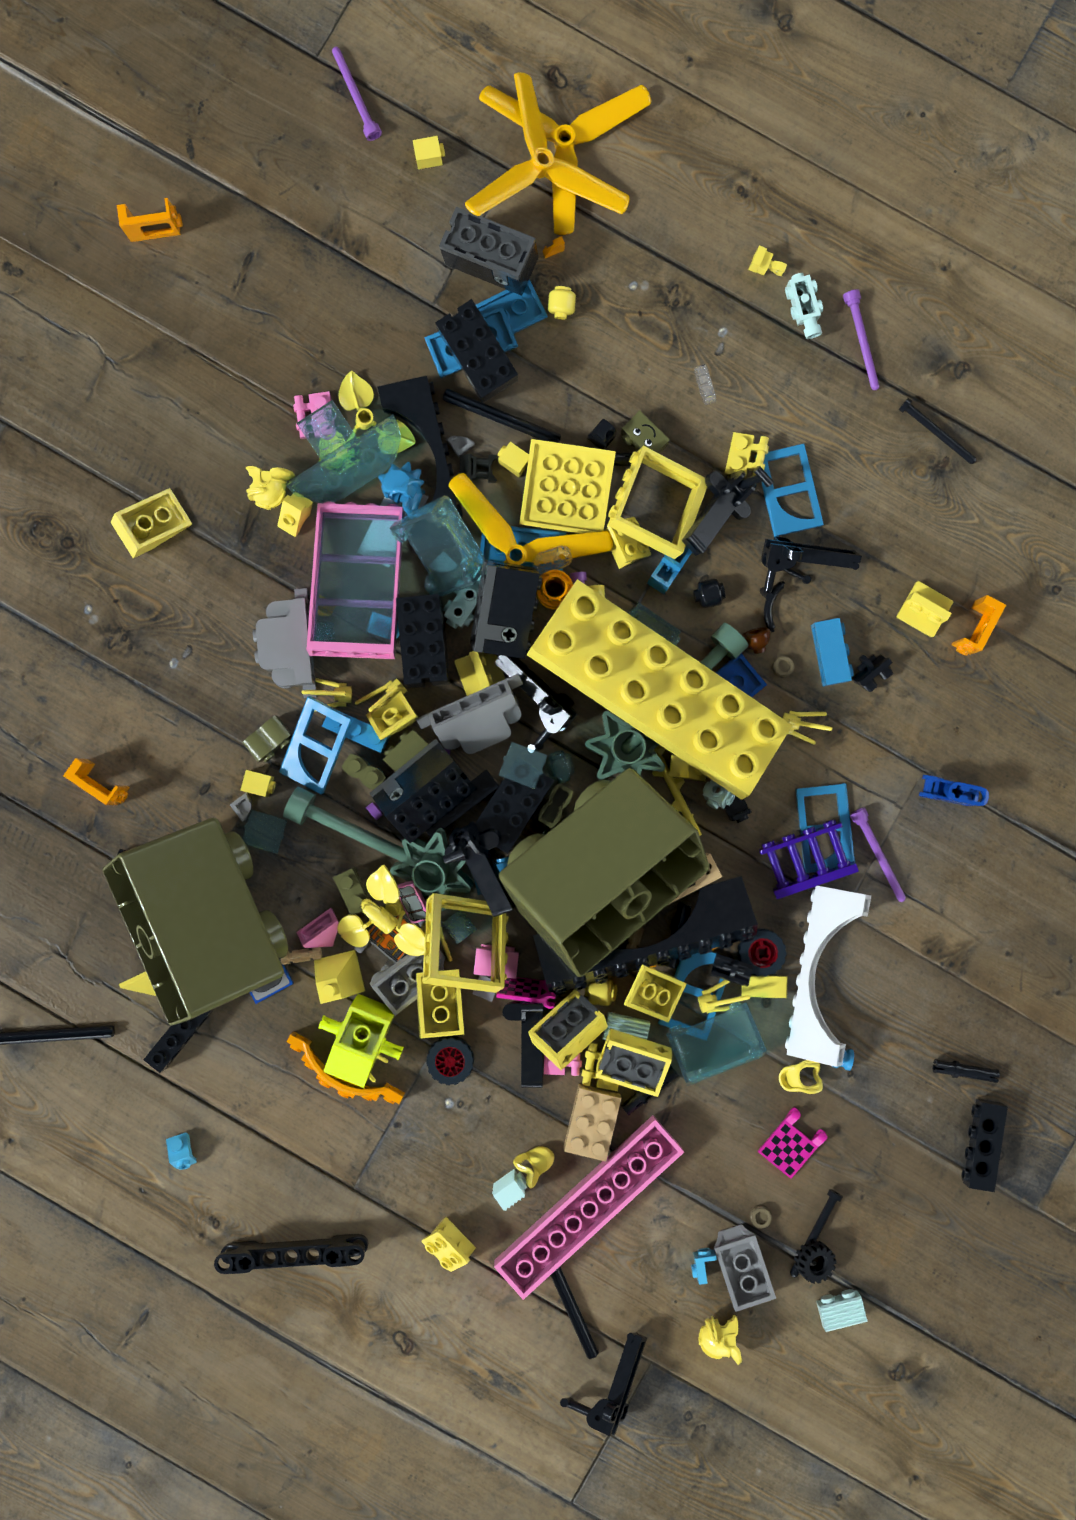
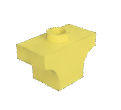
(294, 513)
(682, 770)

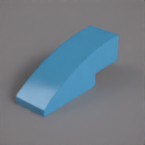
(667, 571)

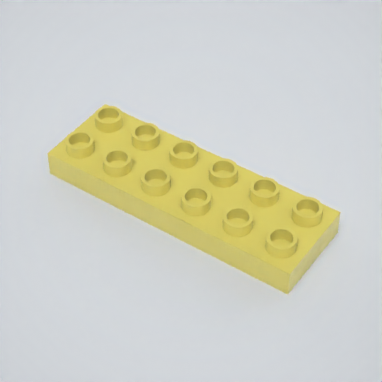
(660, 690)

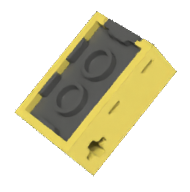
(568, 1029)
(634, 1062)

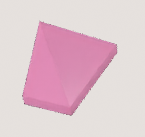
(320, 931)

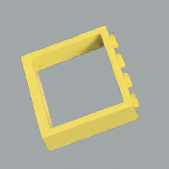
(673, 470)
(432, 944)

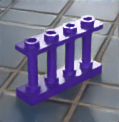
(823, 875)

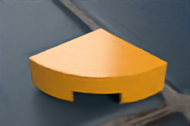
(557, 247)

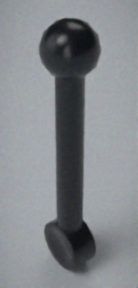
(805, 579)

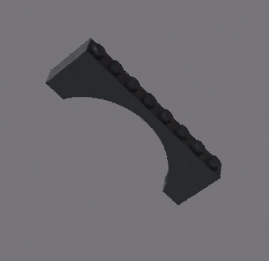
(414, 404)

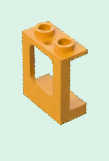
(132, 224)
(991, 613)
(78, 774)

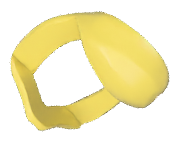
(790, 1078)
(541, 1160)

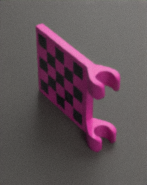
(527, 990)
(789, 1147)

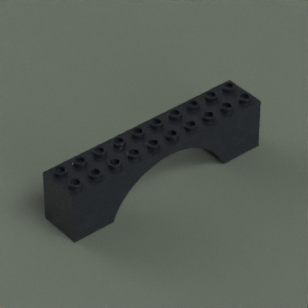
(718, 920)

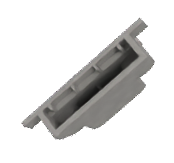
(283, 643)
(477, 718)

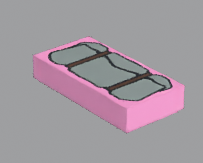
(412, 901)

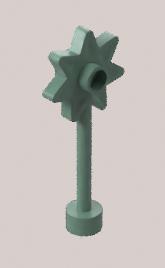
(629, 748)
(417, 860)

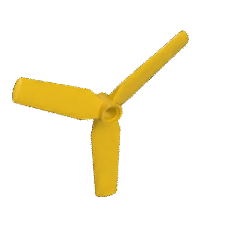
(581, 130)
(543, 165)
(501, 534)

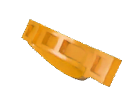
(345, 1089)

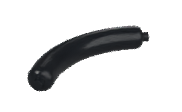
(769, 605)

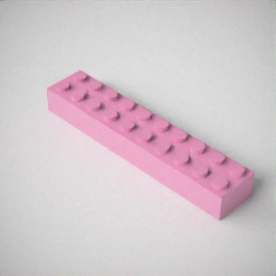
(588, 1207)

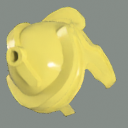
(268, 486)
(720, 1340)

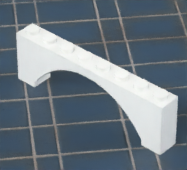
(809, 1034)

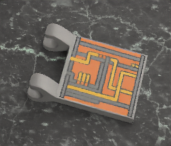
(385, 943)

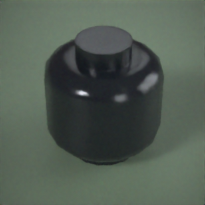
(709, 593)

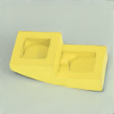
(766, 987)

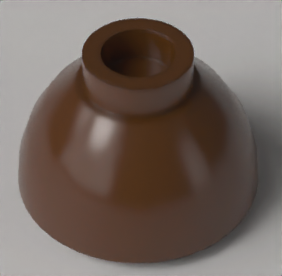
(757, 639)

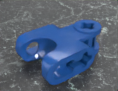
(941, 789)

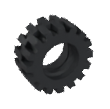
(822, 1268)

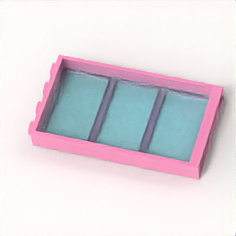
(354, 581)

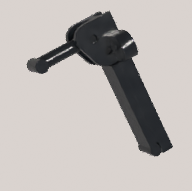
(727, 500)
(783, 554)
(554, 709)
(474, 848)
(531, 1057)
(610, 1411)

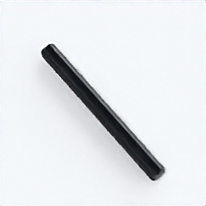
(500, 416)
(57, 1035)
(574, 1313)

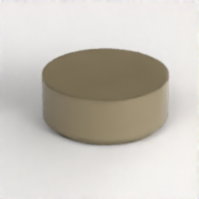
(783, 666)
(760, 1216)

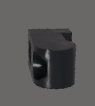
(602, 434)

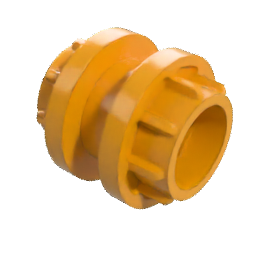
(549, 577)

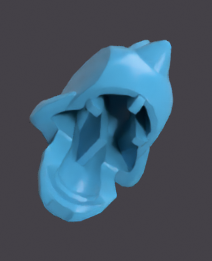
(403, 486)

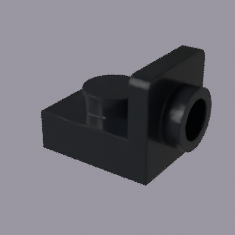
(738, 810)

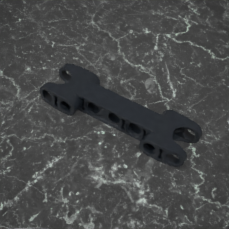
(252, 1254)

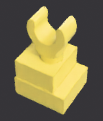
(762, 261)

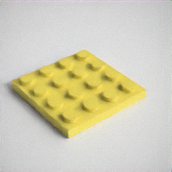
(567, 487)

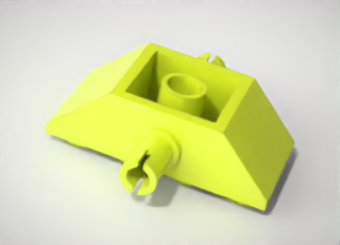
(352, 1057)

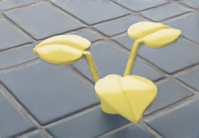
(358, 394)
(383, 887)

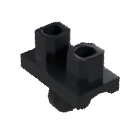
(870, 668)
(731, 970)

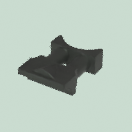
(468, 466)

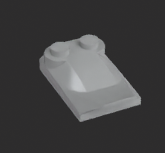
(398, 983)
(743, 1267)

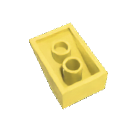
(150, 522)
(655, 993)
(439, 1008)

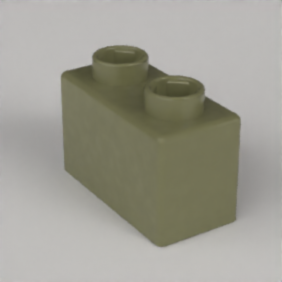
(604, 869)
(196, 919)

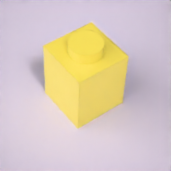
(428, 152)
(513, 459)
(258, 783)

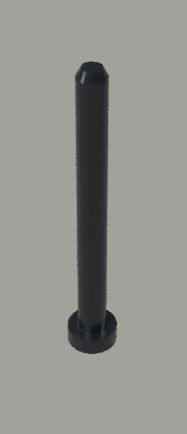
(938, 432)
(833, 1198)

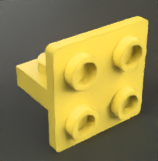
(626, 549)
(925, 609)
(478, 671)
(449, 1245)

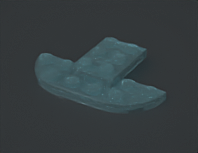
(345, 459)

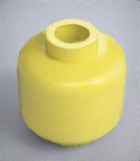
(561, 302)
(601, 994)

